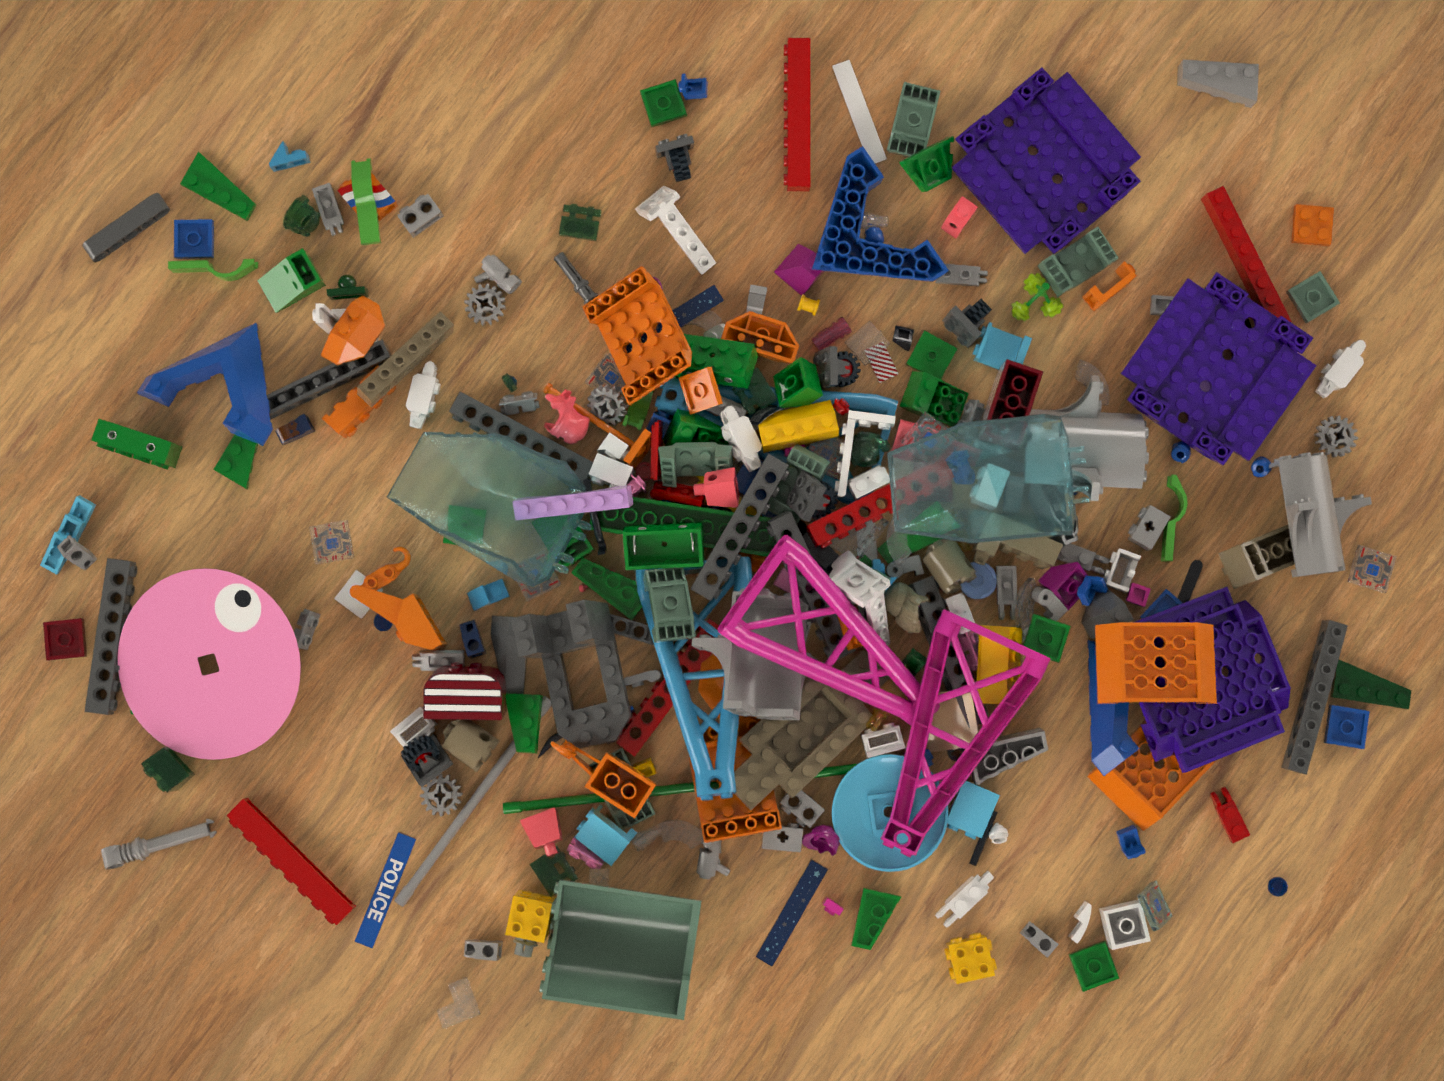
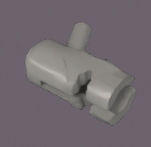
(497, 271)
(709, 860)

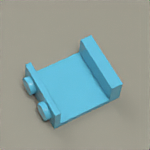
(998, 346)

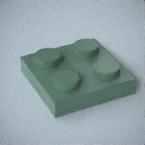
(1313, 297)

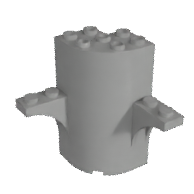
(1111, 442)
(1314, 513)
(755, 683)

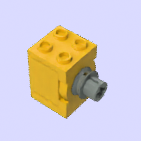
(529, 920)

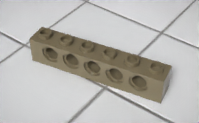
(405, 359)

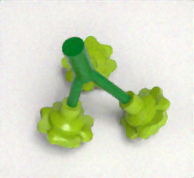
(1036, 285)

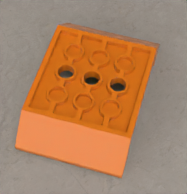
(623, 316)
(1128, 666)
(1142, 788)
(730, 816)

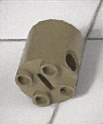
(948, 565)
(469, 742)

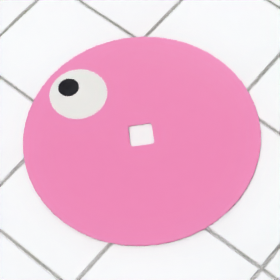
(255, 654)

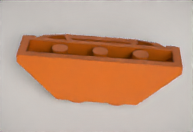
(354, 332)
(770, 336)
(712, 688)

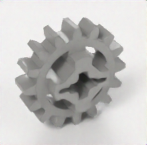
(481, 312)
(607, 405)
(1344, 438)
(441, 804)

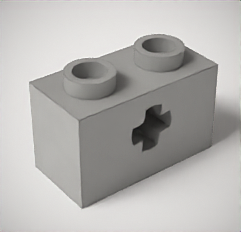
(1157, 521)
(791, 843)

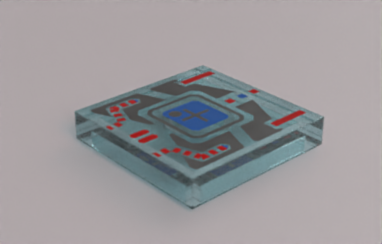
(1154, 906)

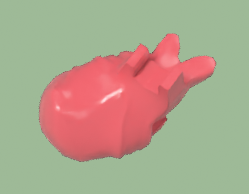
(570, 423)

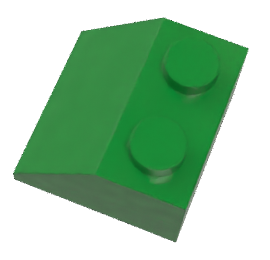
(797, 384)

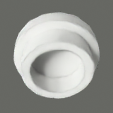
(998, 834)

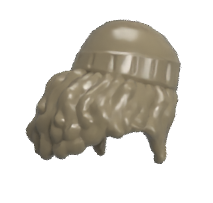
(903, 604)

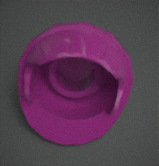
(822, 839)

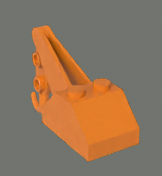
(408, 614)
(612, 779)

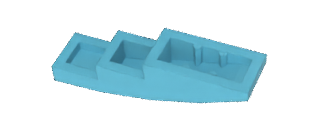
(73, 525)

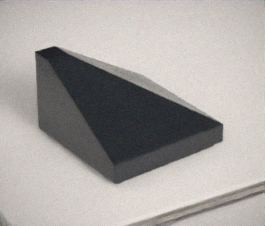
(903, 337)

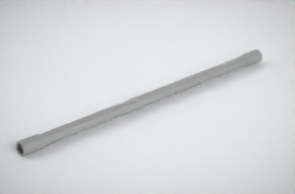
(408, 890)

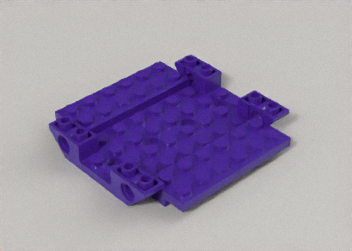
(1071, 142)
(1244, 392)
(1245, 698)

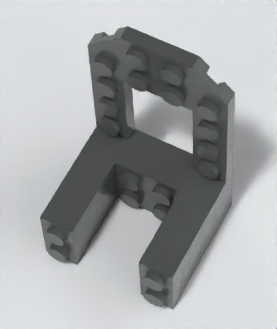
(580, 627)

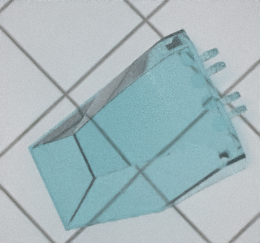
(987, 481)
(467, 494)

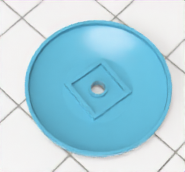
(861, 820)

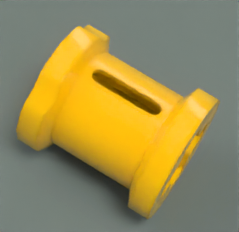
(808, 305)

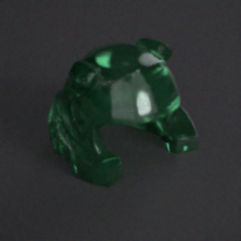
(301, 217)
(866, 449)

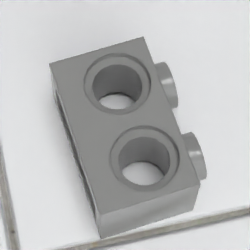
(423, 219)
(804, 802)

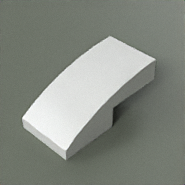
(1083, 915)

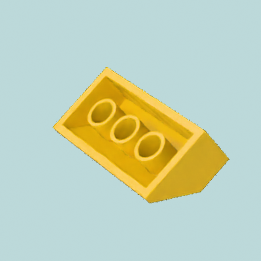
(798, 426)
(996, 658)

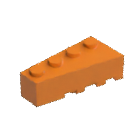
(352, 412)

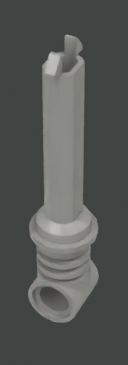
(118, 855)

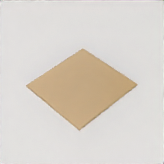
(951, 720)

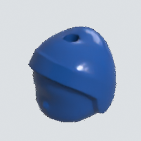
(874, 235)
(1180, 452)
(1257, 468)

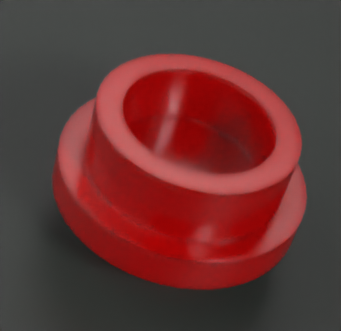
(841, 406)
(643, 470)

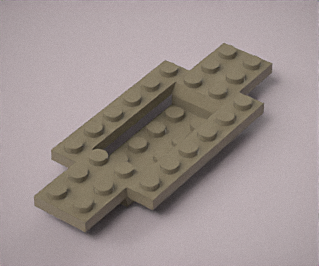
(783, 744)

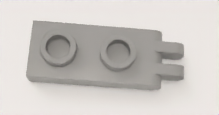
(328, 208)
(963, 275)
(433, 659)

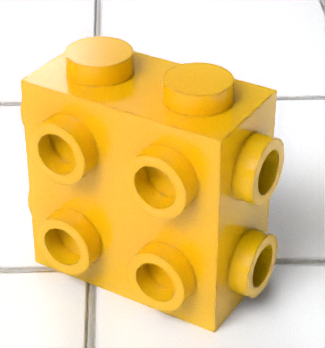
(970, 958)

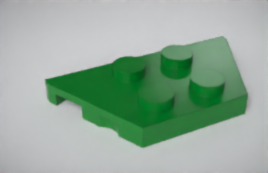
(931, 165)

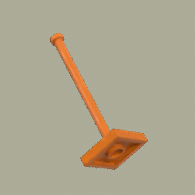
(638, 448)

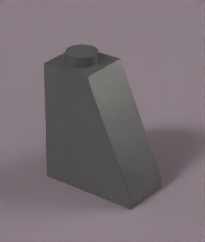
(1104, 609)

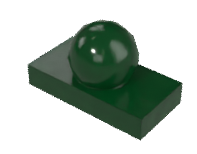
(347, 289)
(914, 661)

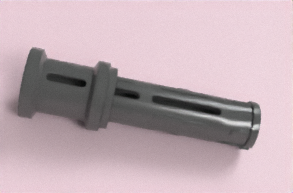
(580, 286)

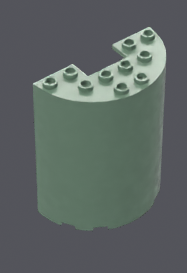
(620, 949)

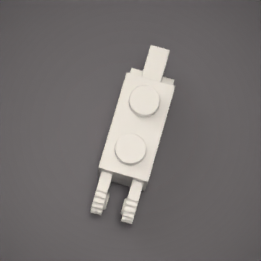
(1342, 369)
(422, 395)
(742, 437)
(965, 897)

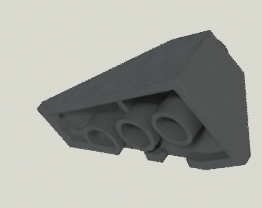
(507, 655)

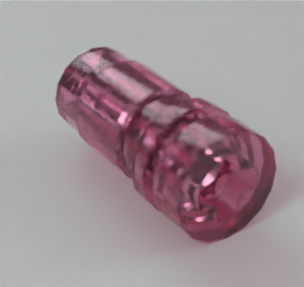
(831, 334)

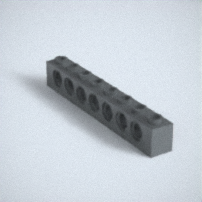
(325, 380)
(464, 403)
(770, 465)
(775, 526)
(928, 623)
(105, 626)
(1314, 696)

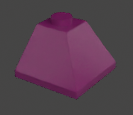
(797, 269)
(1064, 582)

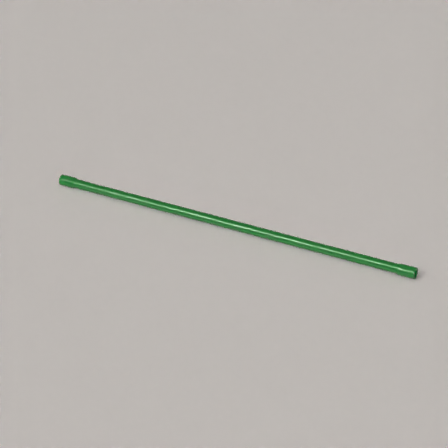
(519, 806)

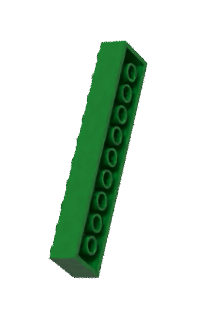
(713, 521)

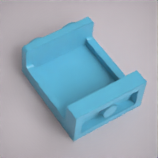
(972, 810)
(603, 836)

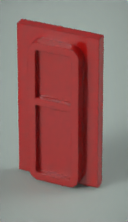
(656, 441)

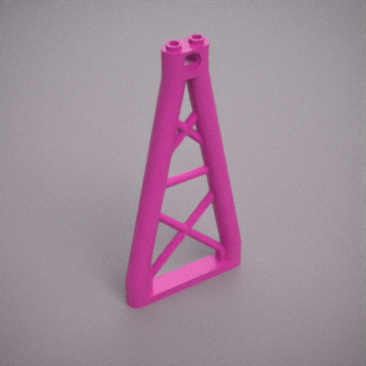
(739, 633)
(992, 727)

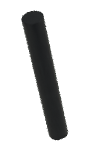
(981, 842)

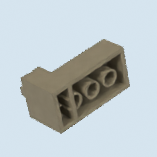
(1038, 550)
(1258, 557)

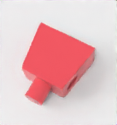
(959, 217)
(720, 488)
(544, 830)

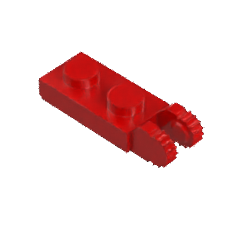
(680, 494)
(1230, 816)

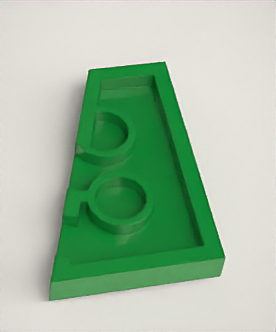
(237, 461)
(525, 718)
(872, 915)

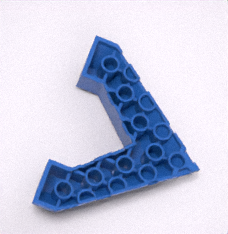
(847, 253)
(244, 375)
(1108, 725)

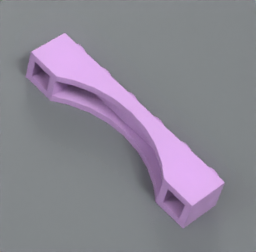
(573, 503)

